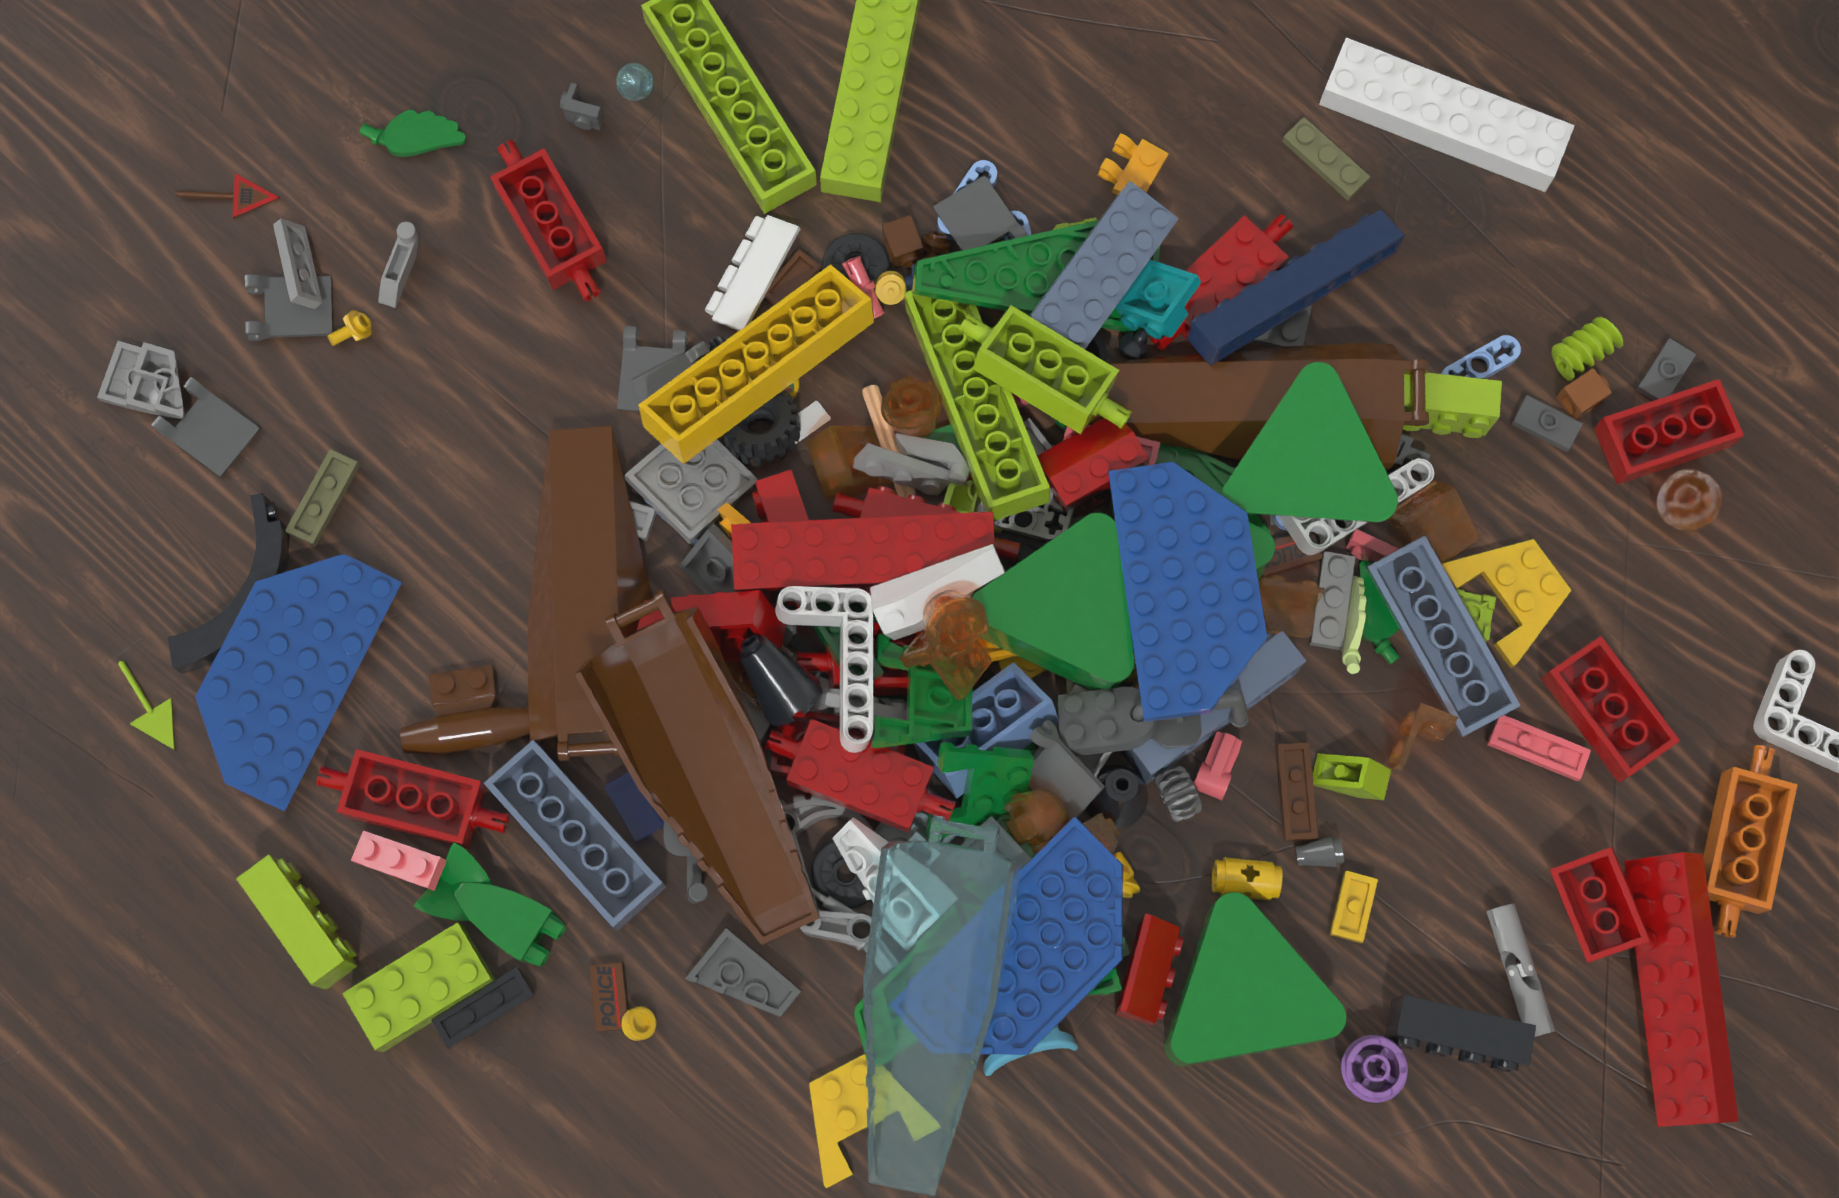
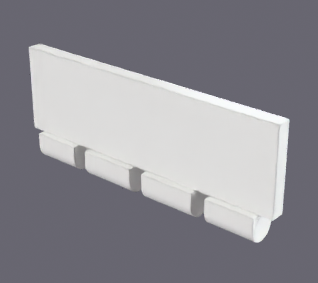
(757, 269)

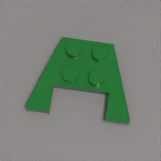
(931, 706)
(990, 780)

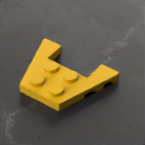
(1523, 583)
(839, 1112)

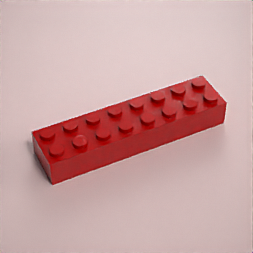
(851, 549)
(1682, 992)

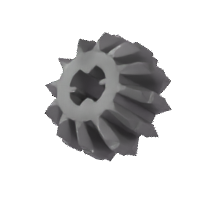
(1178, 793)

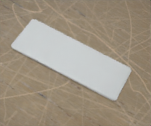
(811, 419)

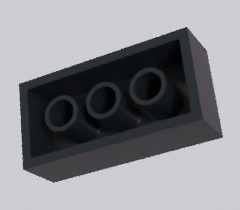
(1460, 1032)

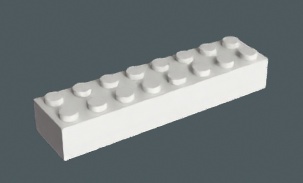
(1446, 115)

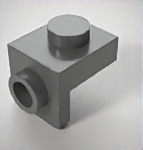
(580, 113)

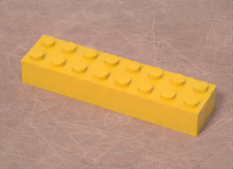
(756, 363)

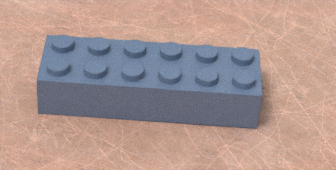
(1104, 266)
(1442, 636)
(1264, 673)
(575, 835)

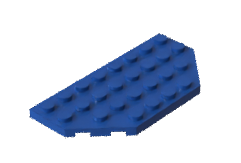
(1186, 588)
(289, 671)
(1060, 938)

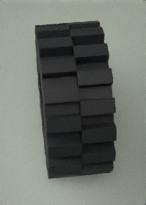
(771, 443)

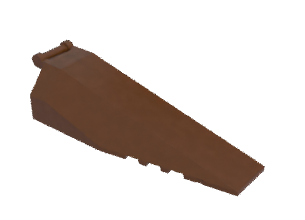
(1229, 403)
(582, 573)
(700, 760)

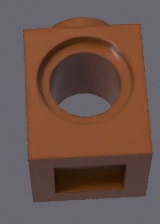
(1584, 394)

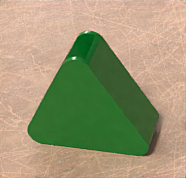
(1313, 458)
(1066, 607)
(1247, 991)

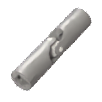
(1512, 944)

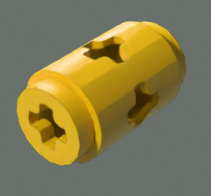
(1262, 877)

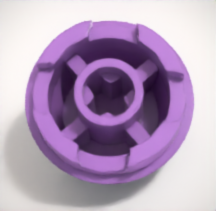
(1374, 1068)

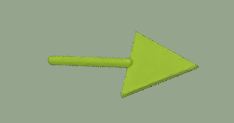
(157, 721)

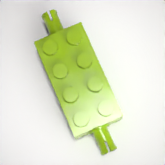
(1045, 369)

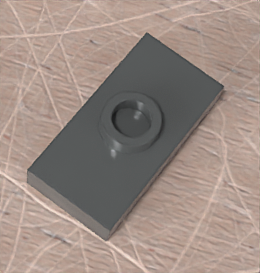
(1666, 370)
(1546, 423)

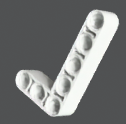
(1328, 530)
(850, 653)
(1786, 714)

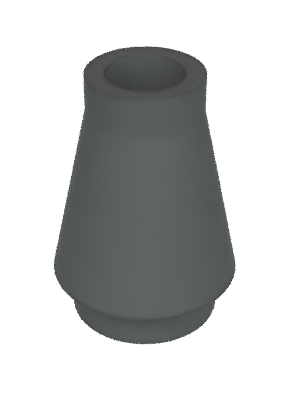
(1323, 852)

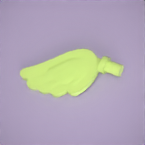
(1354, 626)

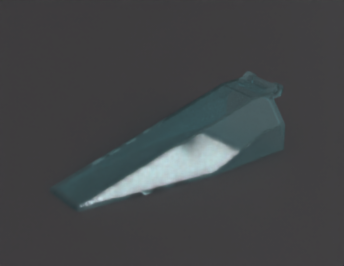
(930, 994)

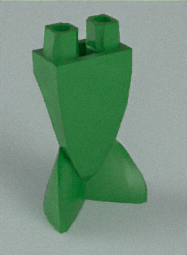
(500, 914)

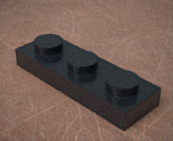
(483, 1008)

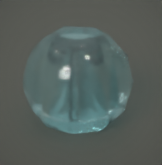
(634, 82)

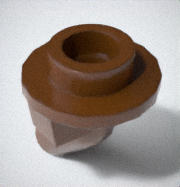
(935, 244)

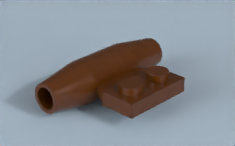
(465, 715)

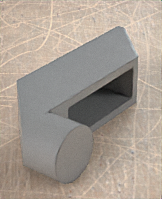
(399, 265)
(936, 453)

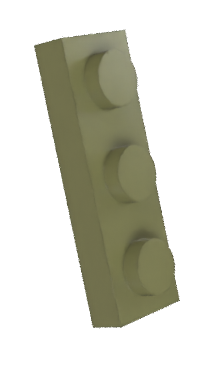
(1326, 158)
(322, 497)

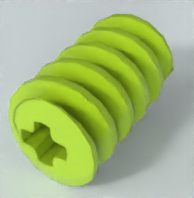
(1584, 345)

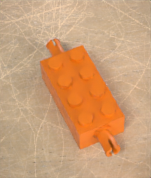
(1747, 839)

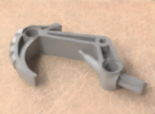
(839, 922)

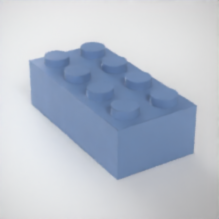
(1002, 716)

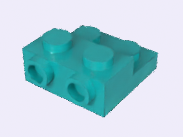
(1158, 299)

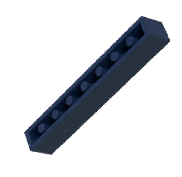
(1294, 286)

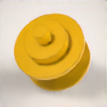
(890, 287)

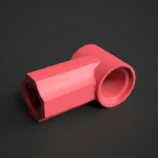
(1215, 771)

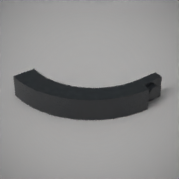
(201, 645)

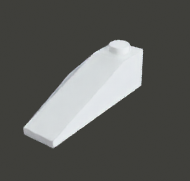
(901, 601)
(861, 853)

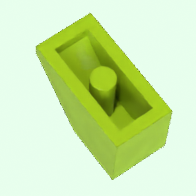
(1351, 776)

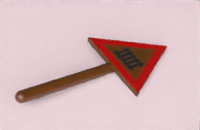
(246, 196)

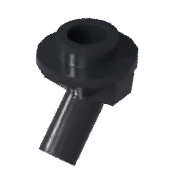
(1134, 345)

